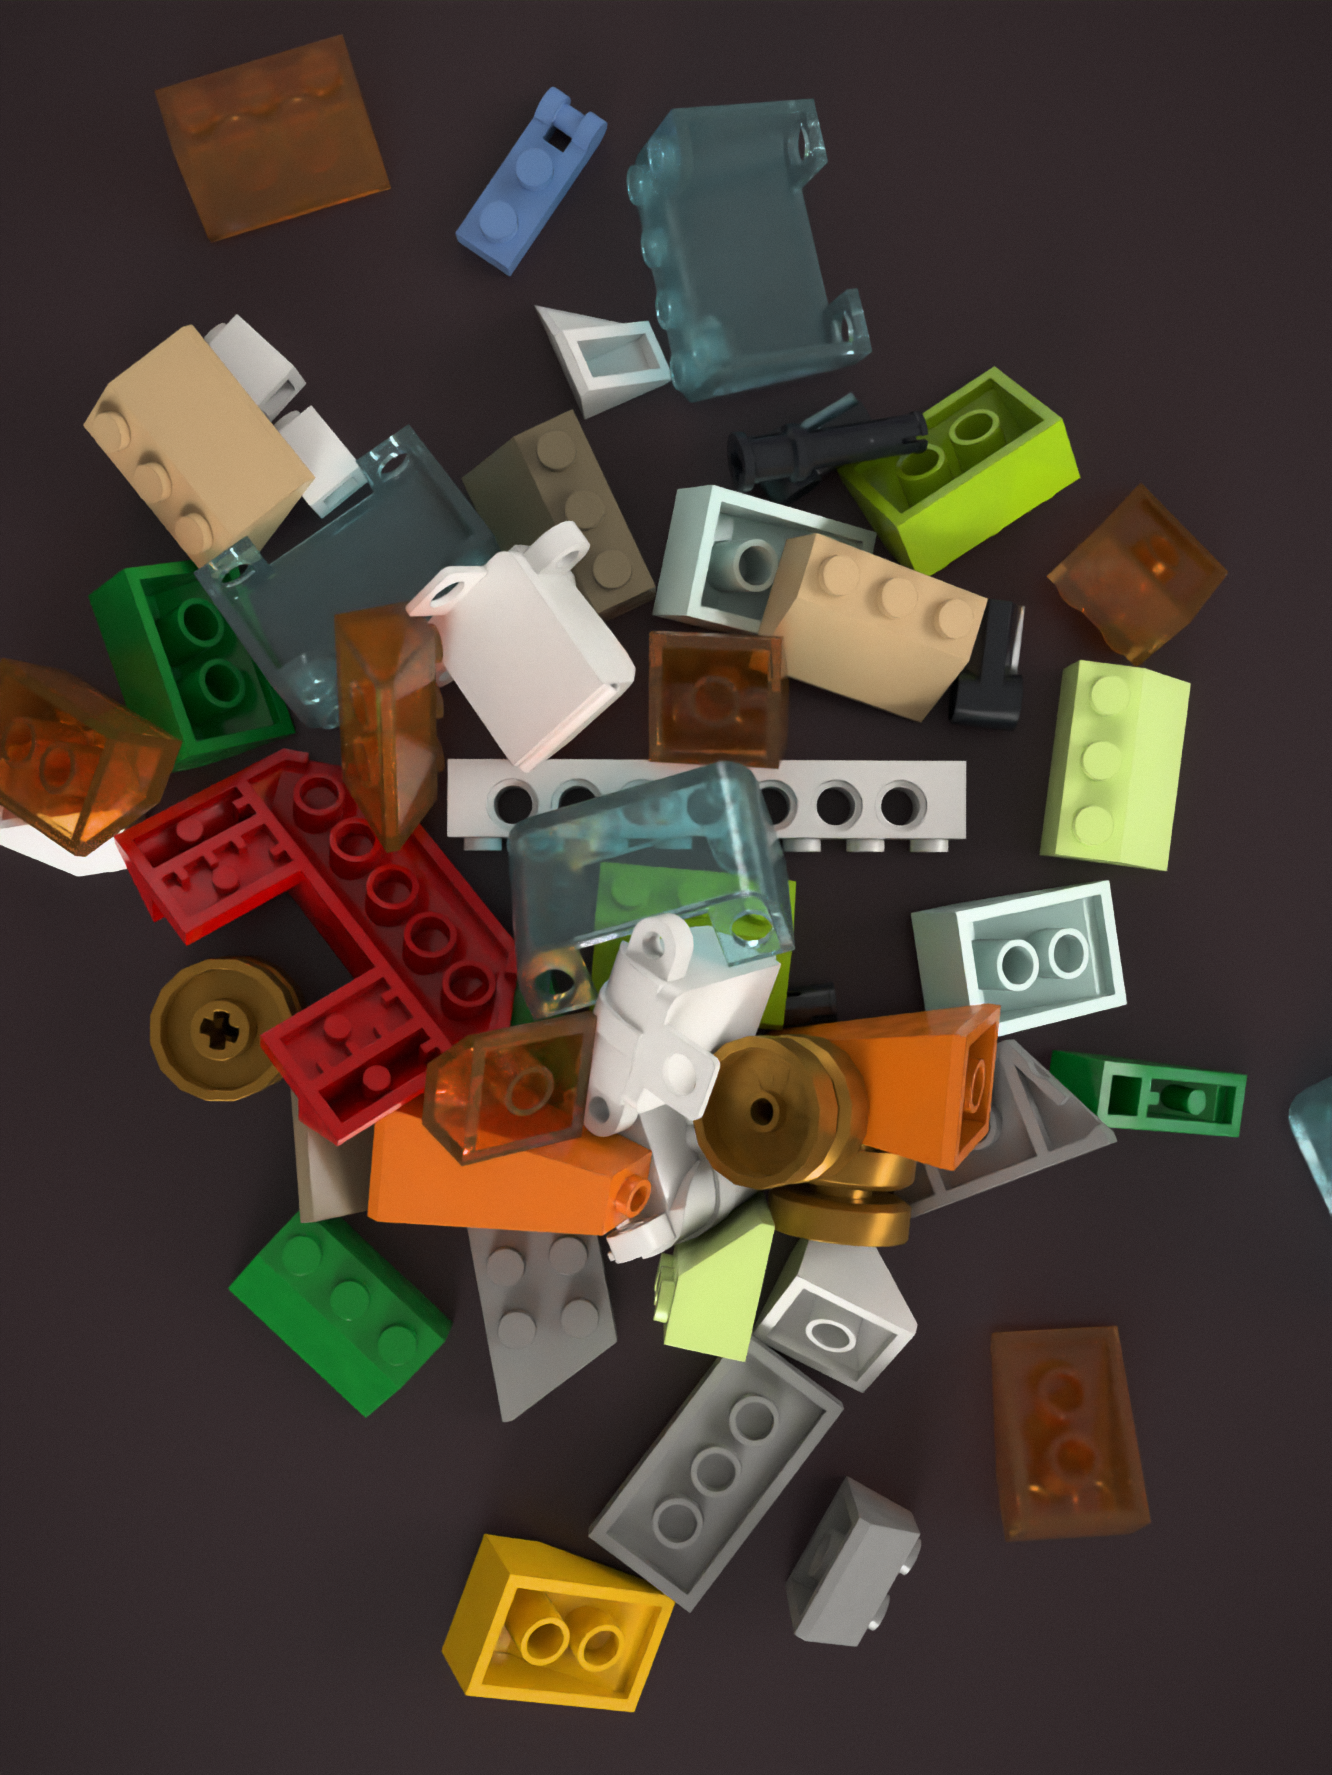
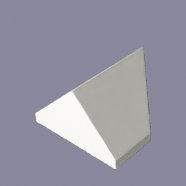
(604, 358)

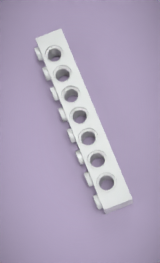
(933, 787)

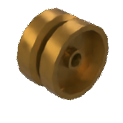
(192, 1032)
(783, 1111)
(850, 1204)

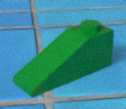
(1153, 1094)

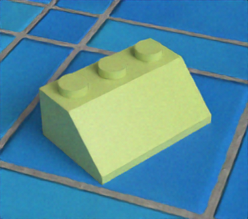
(1115, 765)
(714, 1283)

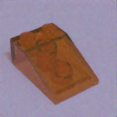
(1065, 1435)

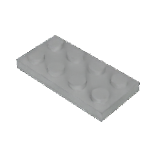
(715, 1471)

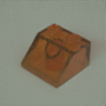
(1138, 576)
(717, 699)
(511, 1088)

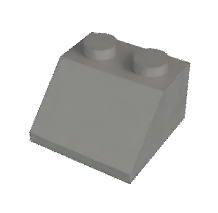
(850, 1566)

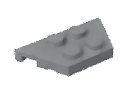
(1030, 1129)
(541, 1309)

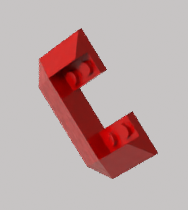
(401, 922)

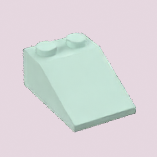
(727, 553)
(1030, 952)

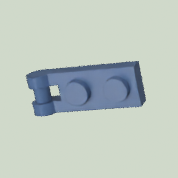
(530, 183)

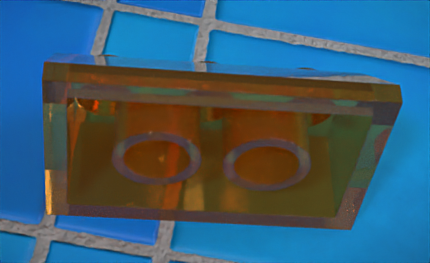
(273, 138)
(389, 716)
(76, 757)

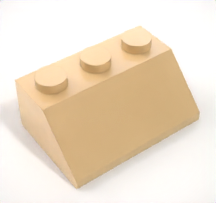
(198, 448)
(869, 626)

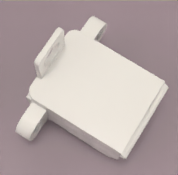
(527, 645)
(664, 1020)
(684, 1193)

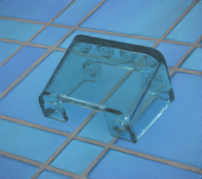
(738, 248)
(361, 560)
(639, 853)

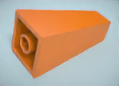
(923, 1078)
(555, 1188)

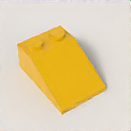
(554, 1628)

